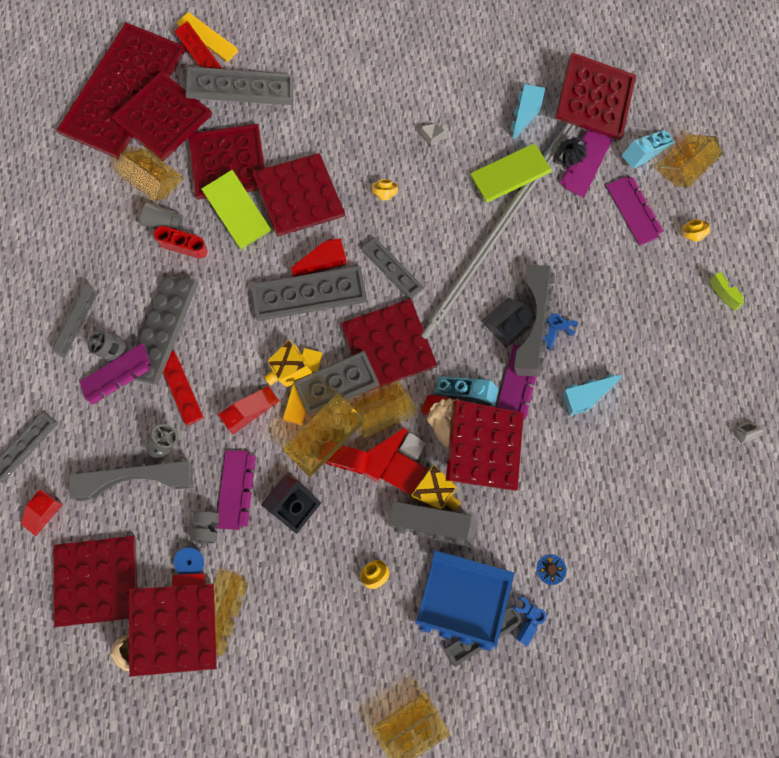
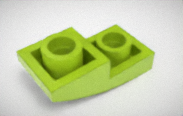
(729, 296)

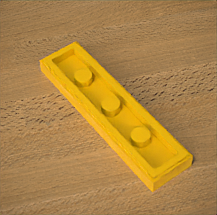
(213, 40)
(295, 408)

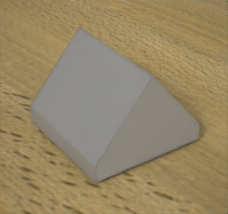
(748, 431)

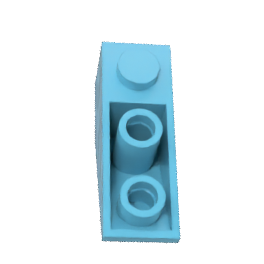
(529, 108)
(647, 148)
(468, 390)
(583, 397)

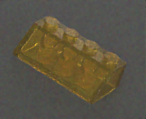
(324, 434)

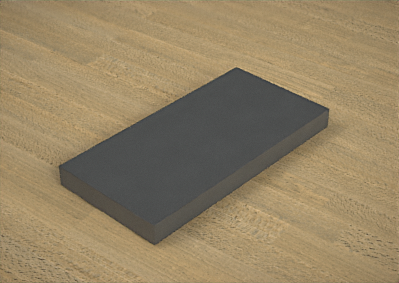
(350, 377)

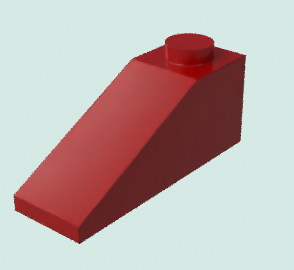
(324, 257)
(248, 409)
(383, 454)

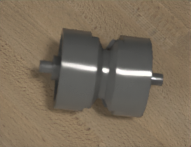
(106, 345)
(161, 441)
(204, 527)

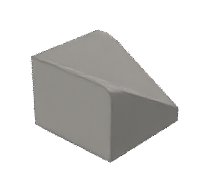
(433, 133)
(412, 446)

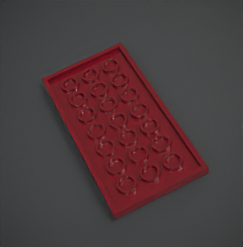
(124, 70)

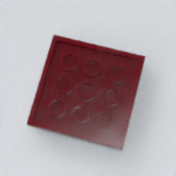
(595, 96)
(162, 116)
(226, 150)
(298, 194)
(391, 342)
(484, 446)
(93, 580)
(172, 630)

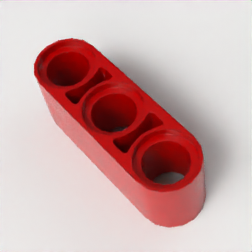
(175, 236)
(349, 459)

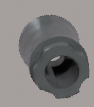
(157, 216)

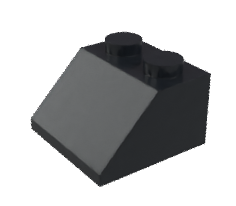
(509, 321)
(291, 503)

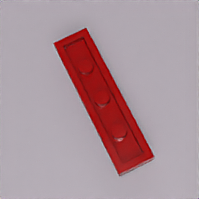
(197, 47)
(182, 390)

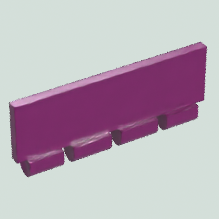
(580, 178)
(631, 207)
(117, 371)
(515, 388)
(233, 486)

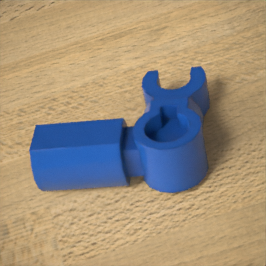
(556, 323)
(535, 616)

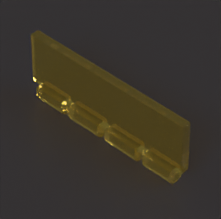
(225, 592)

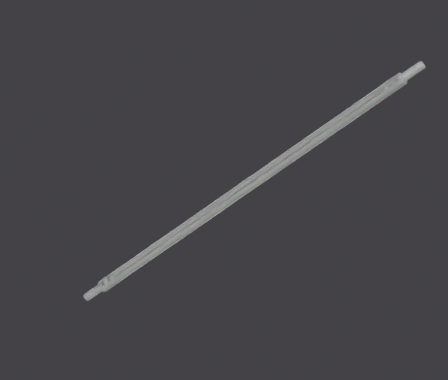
(450, 298)

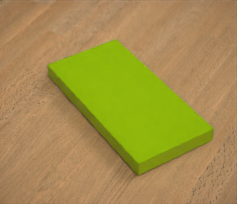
(510, 172)
(236, 209)

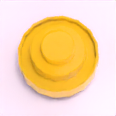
(384, 189)
(695, 230)
(374, 574)

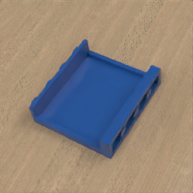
(465, 600)

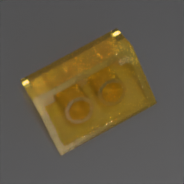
(689, 159)
(148, 174)
(385, 409)
(411, 729)

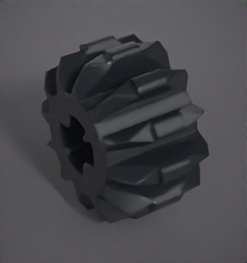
(571, 152)

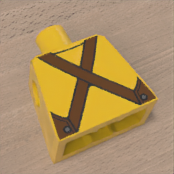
(287, 365)
(436, 492)

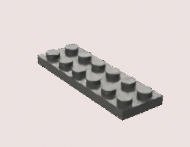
(239, 86)
(308, 293)
(165, 323)

